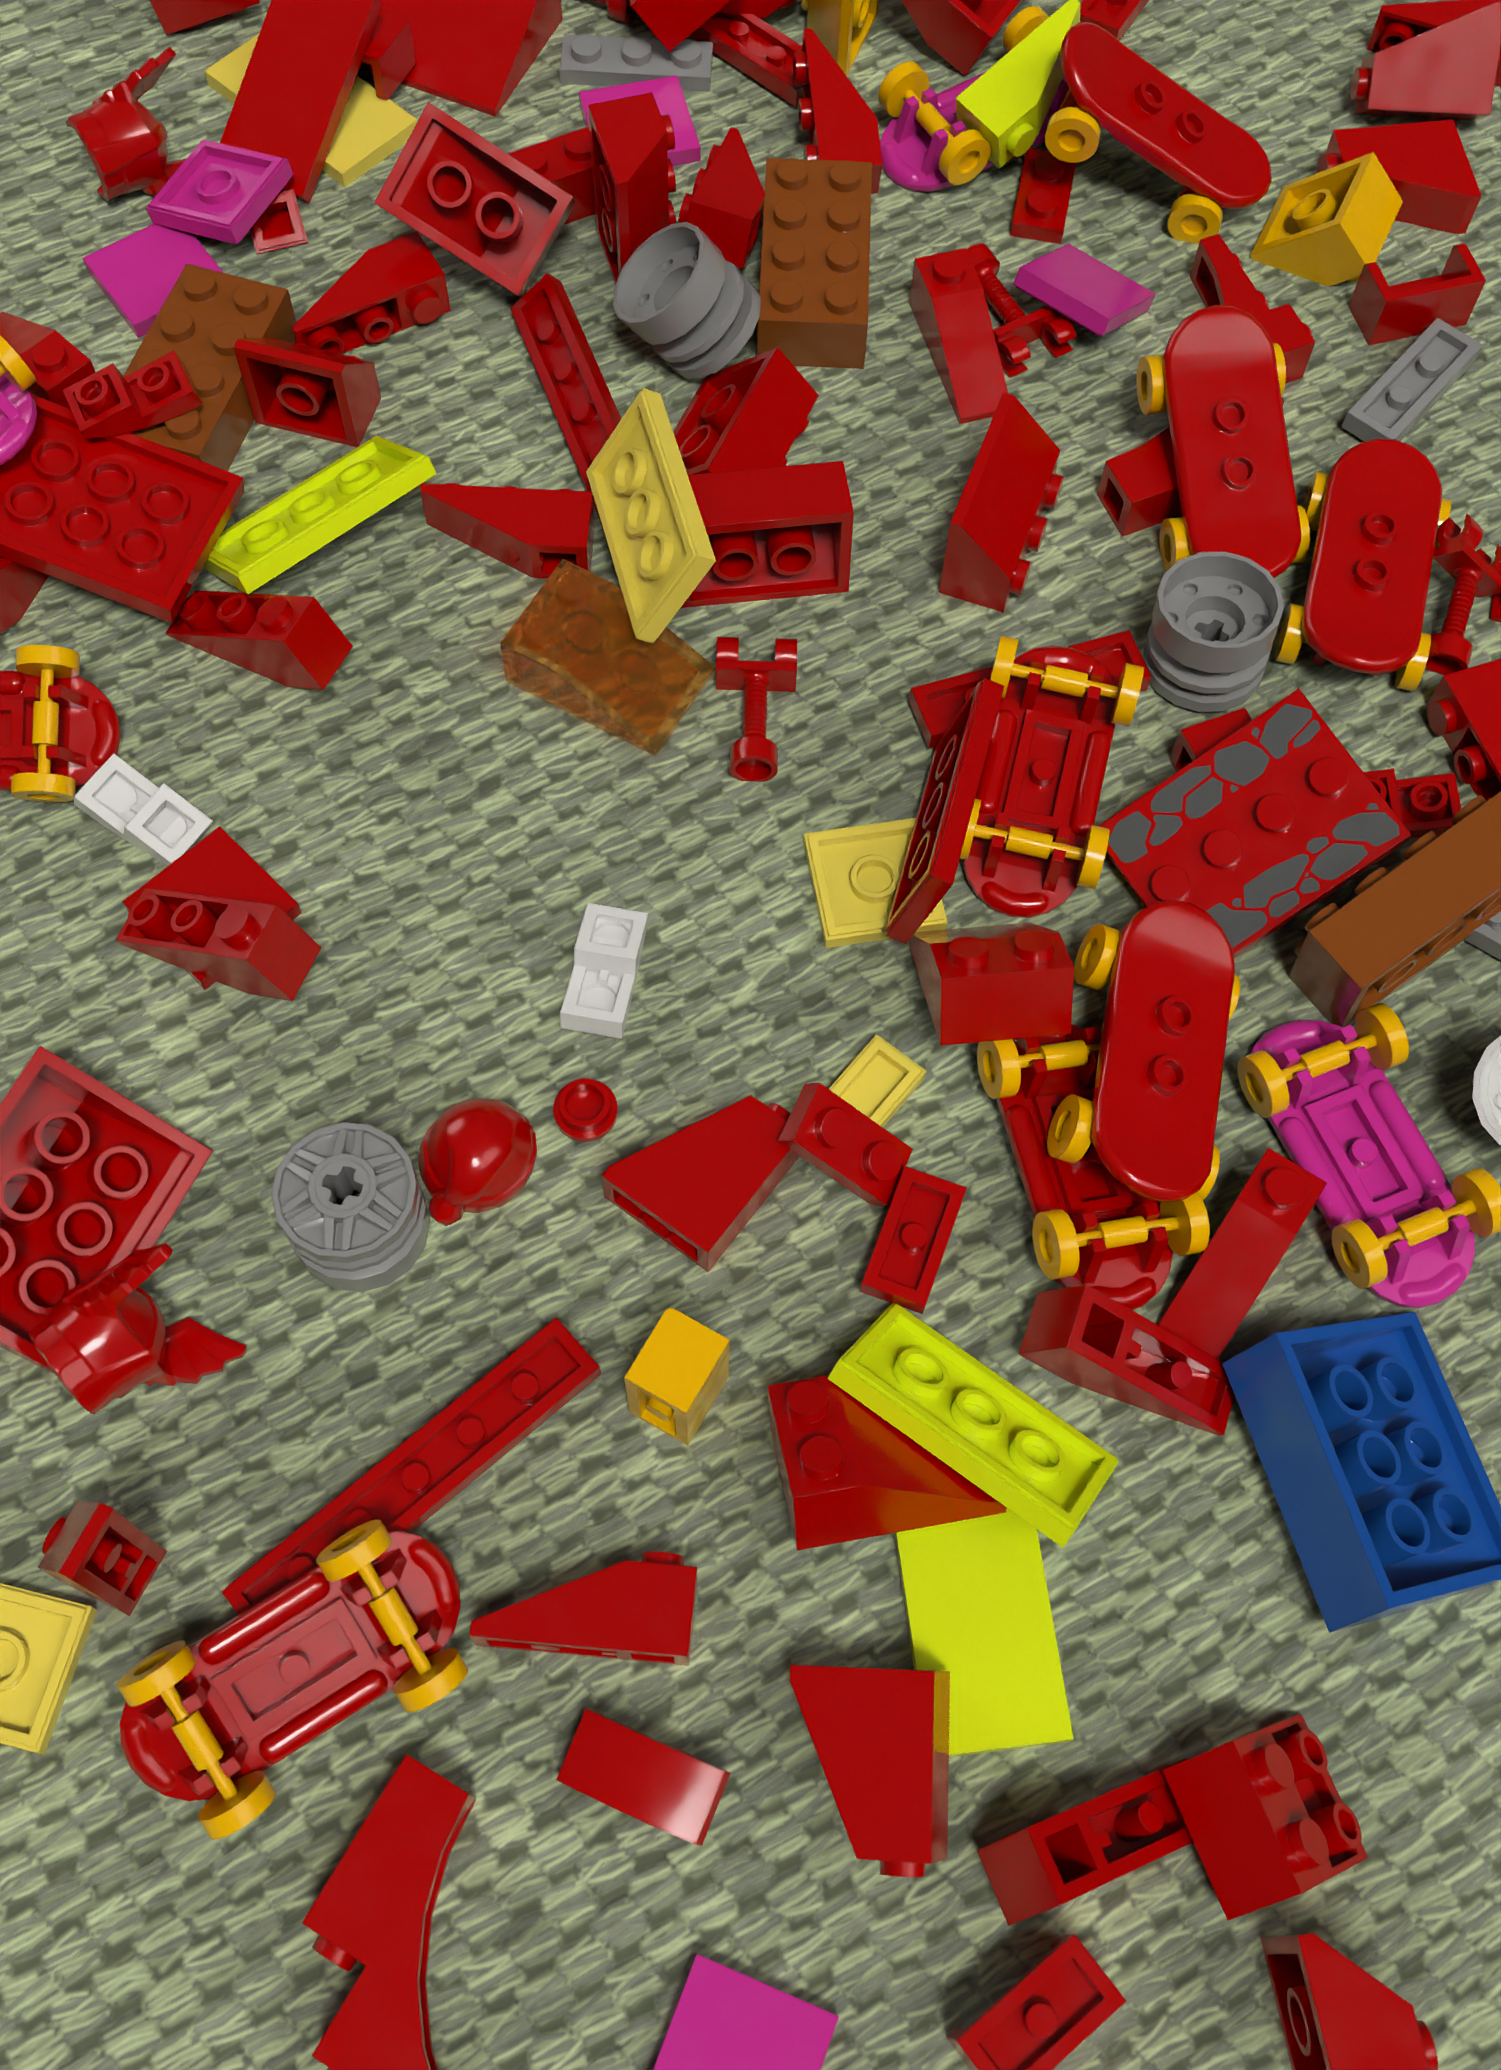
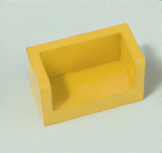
(677, 1375)

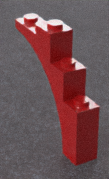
(1142, 483)
(382, 1914)

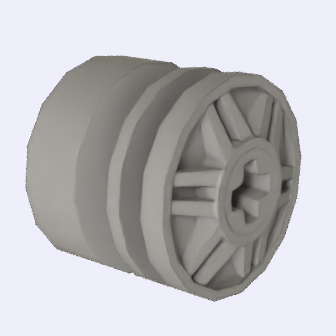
(687, 300)
(1212, 631)
(368, 1236)

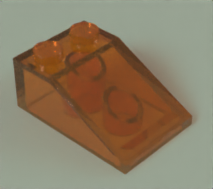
(583, 657)

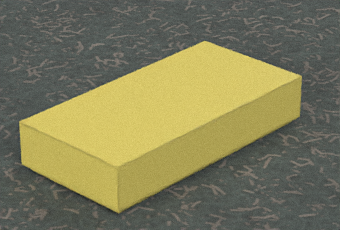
(879, 1080)

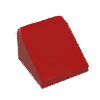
(279, 225)

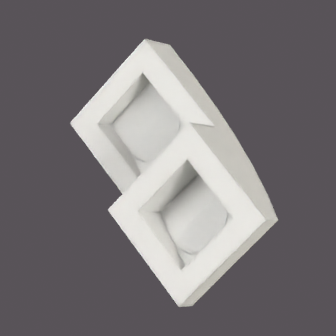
(141, 812)
(604, 970)

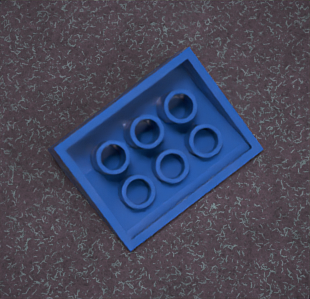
(1369, 1466)

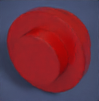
(585, 1110)

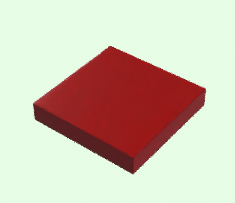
(219, 870)

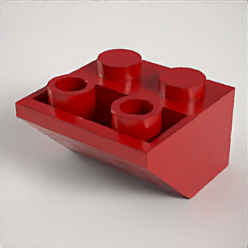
(1266, 1816)

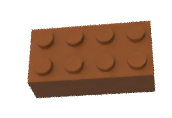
(816, 261)
(202, 324)
(1403, 916)

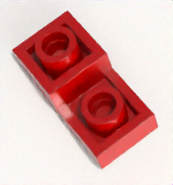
(118, 404)
(1419, 802)
(643, 1777)

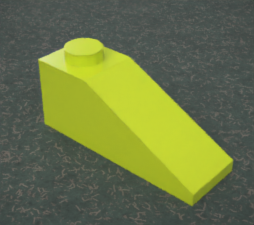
(1018, 90)

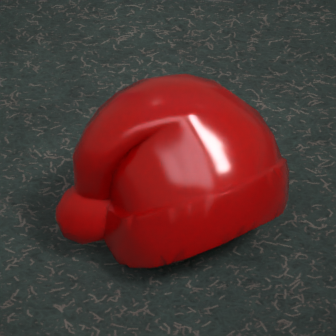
(476, 1158)

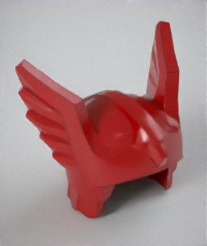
(125, 136)
(114, 1337)

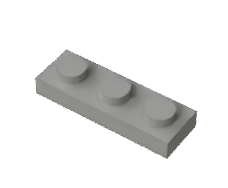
(627, 60)
(1413, 383)

